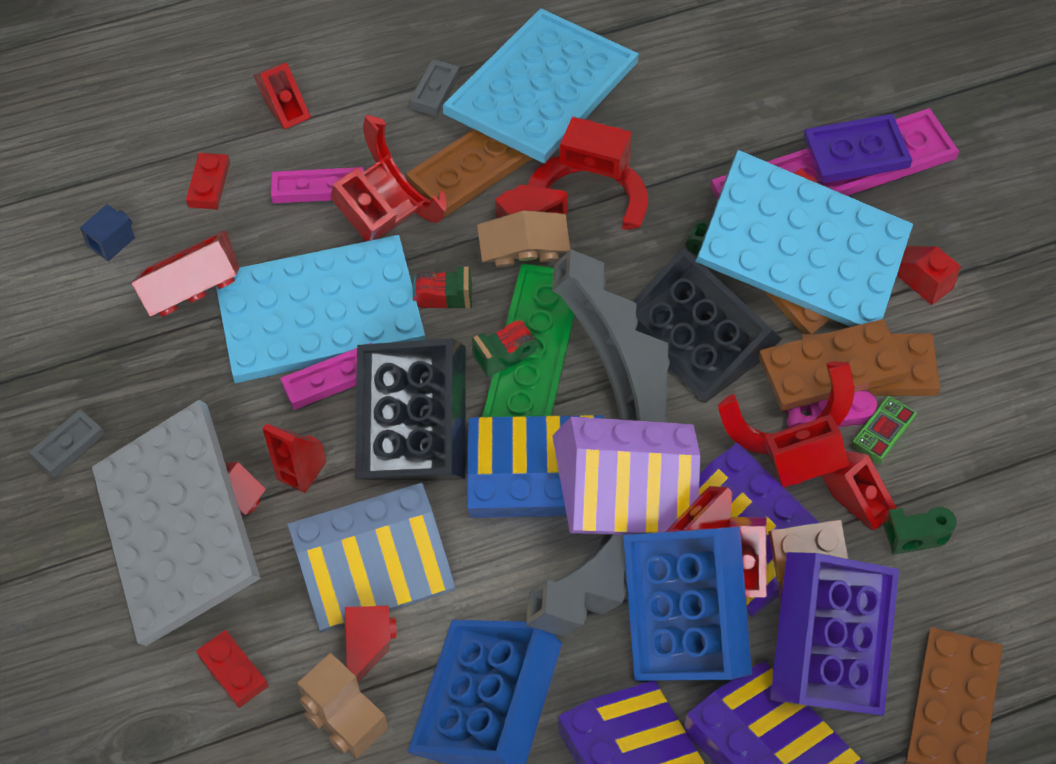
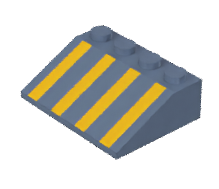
(372, 555)

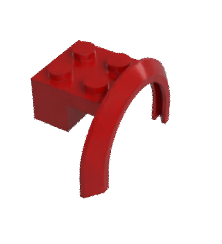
(600, 151)
(381, 194)
(806, 448)

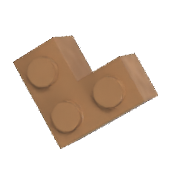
(523, 237)
(335, 702)

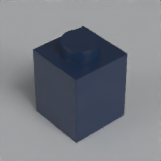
(108, 232)

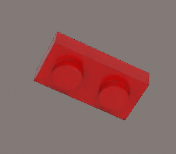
(208, 181)
(232, 668)

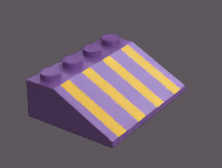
(626, 474)

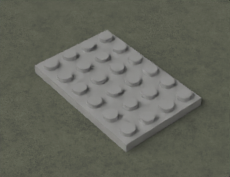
(174, 523)

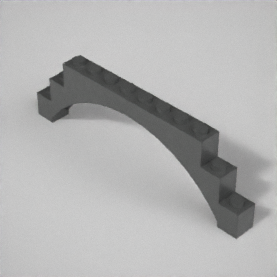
(639, 382)

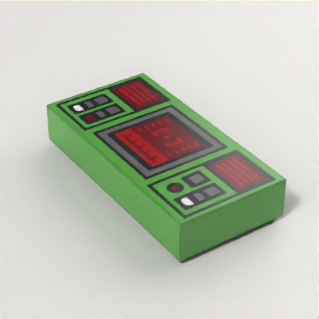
(884, 429)

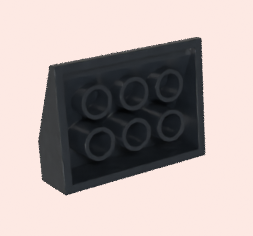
(706, 326)
(411, 410)

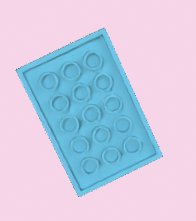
(539, 83)
(804, 242)
(317, 307)

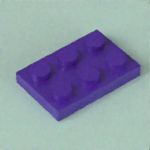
(857, 148)

